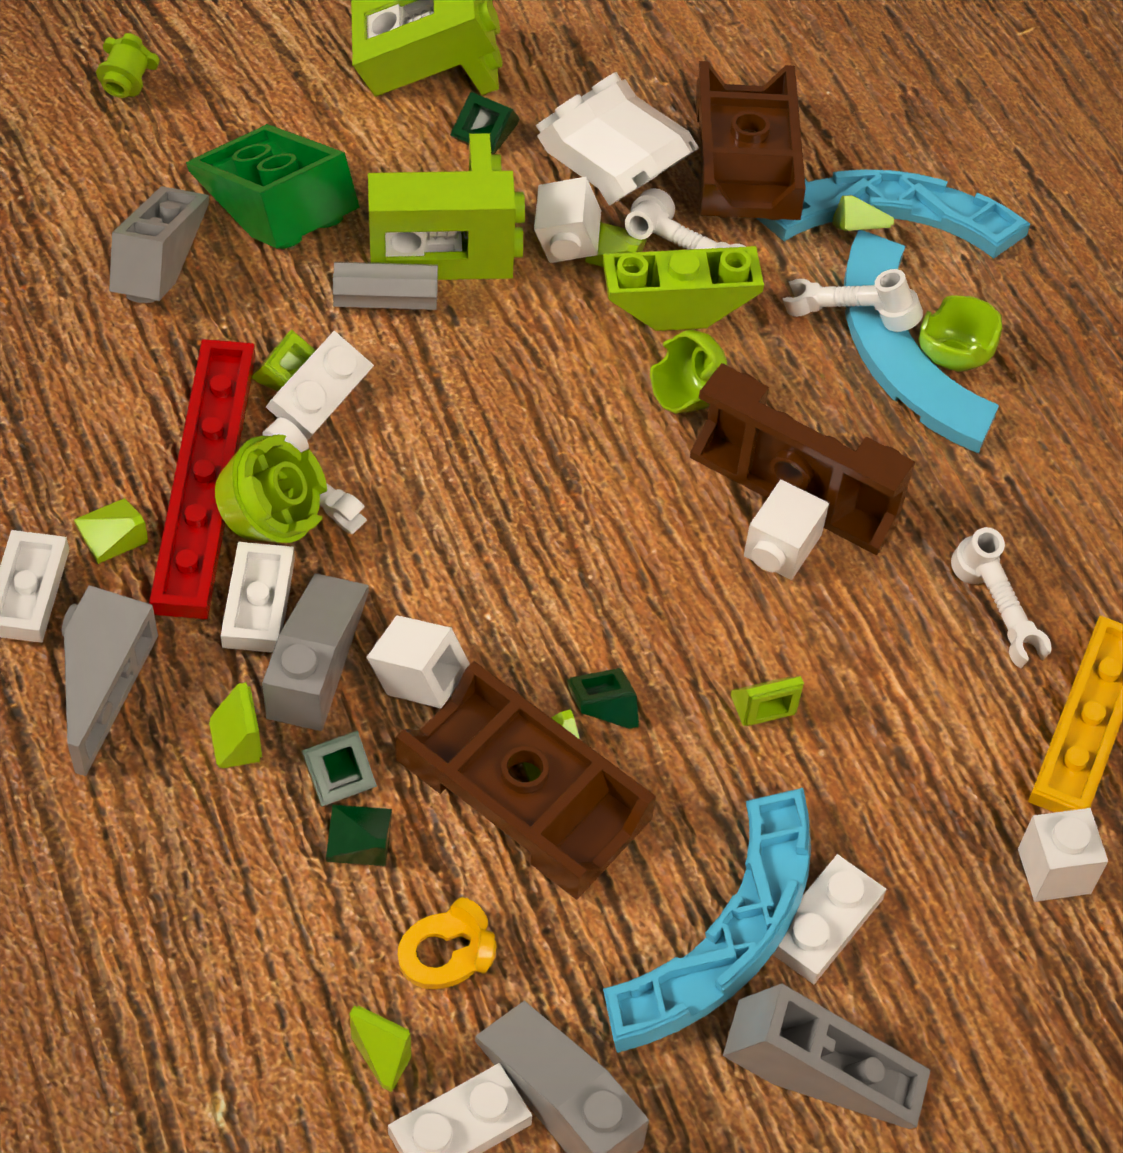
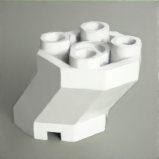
(614, 138)

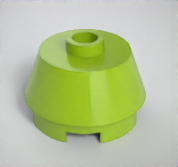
(270, 490)

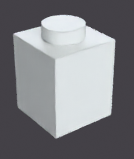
(567, 219)
(785, 530)
(418, 661)
(1062, 854)

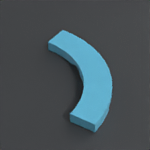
(913, 199)
(900, 363)
(737, 940)

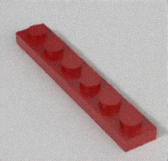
(209, 441)

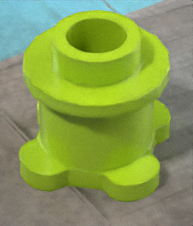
(125, 65)

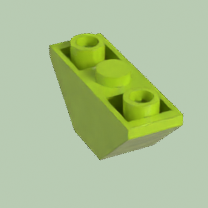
(683, 285)

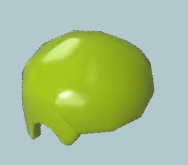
(961, 333)
(685, 370)

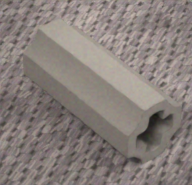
(385, 285)

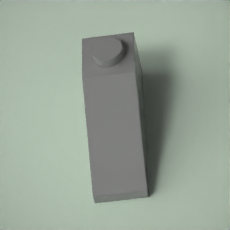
(154, 243)
(104, 652)
(313, 652)
(824, 1057)
(564, 1085)

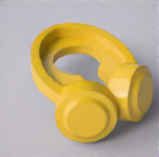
(462, 919)

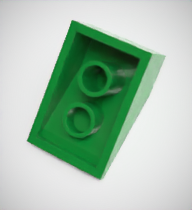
(278, 184)

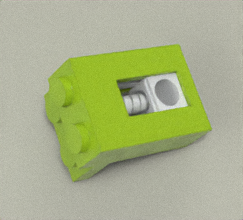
(419, 38)
(449, 217)

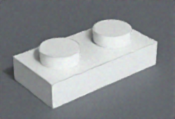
(320, 385)
(29, 583)
(257, 596)
(828, 918)
(465, 1118)

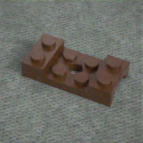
(743, 170)
(762, 444)
(567, 818)

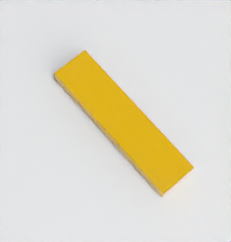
(1086, 725)

